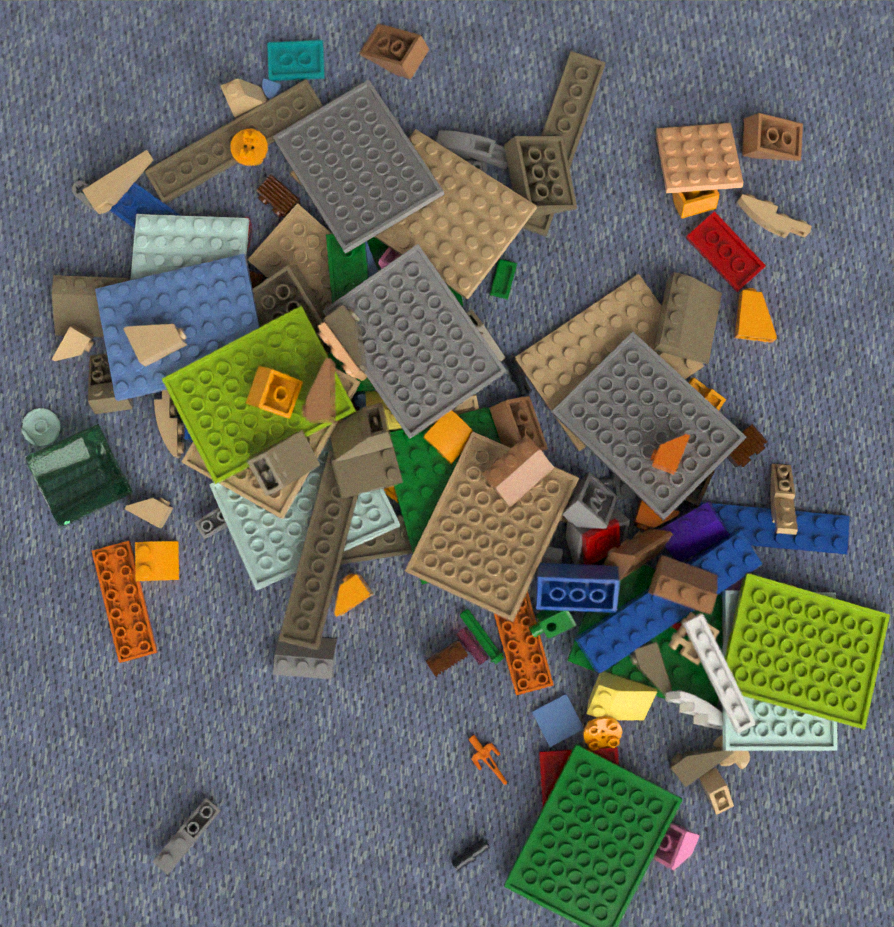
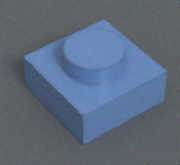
(360, 399)

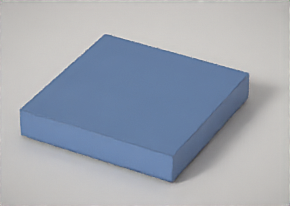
(557, 720)

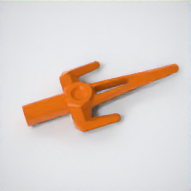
(484, 753)

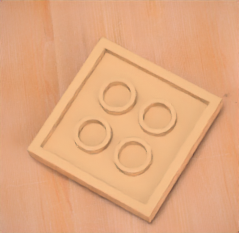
(340, 352)

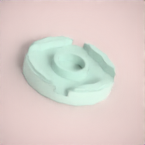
(40, 432)

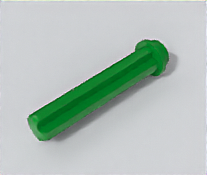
(482, 637)

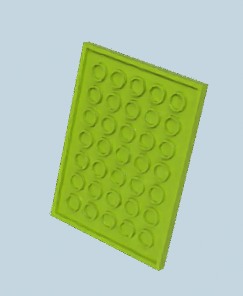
(216, 387)
(805, 650)

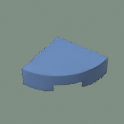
(270, 88)

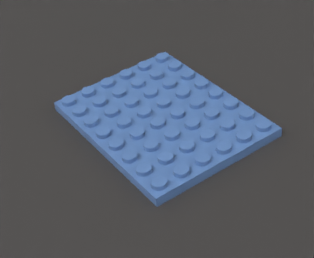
(206, 300)

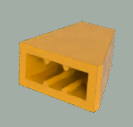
(753, 318)

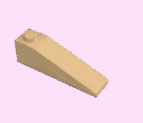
(110, 188)

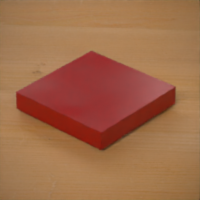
(600, 541)

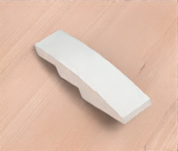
(703, 712)

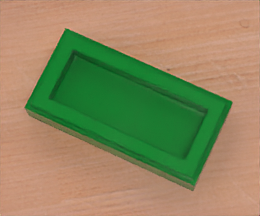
(503, 279)

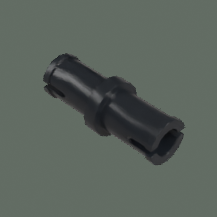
(518, 376)
(470, 854)

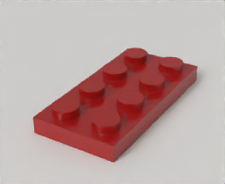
(725, 251)

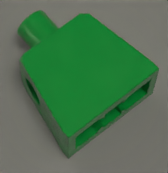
(552, 623)

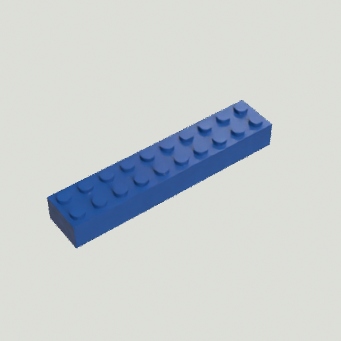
(650, 615)

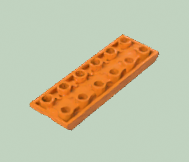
(124, 602)
(524, 652)

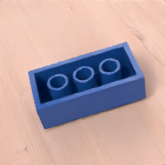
(577, 587)

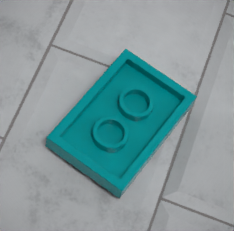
(296, 60)

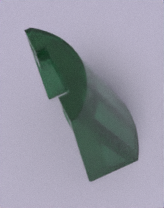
(78, 476)

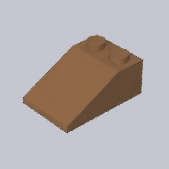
(395, 50)
(772, 138)
(321, 398)

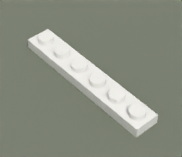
(719, 673)

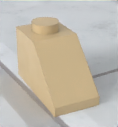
(74, 343)
(152, 510)
(716, 790)

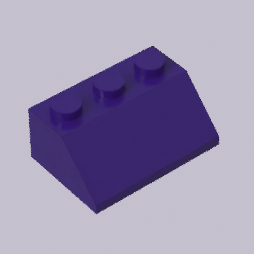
(695, 532)

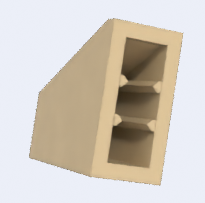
(243, 96)
(155, 341)

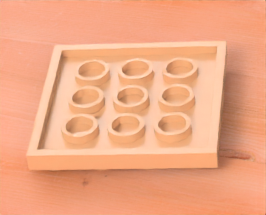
(699, 158)

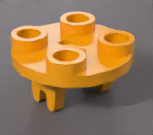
(249, 138)
(602, 733)

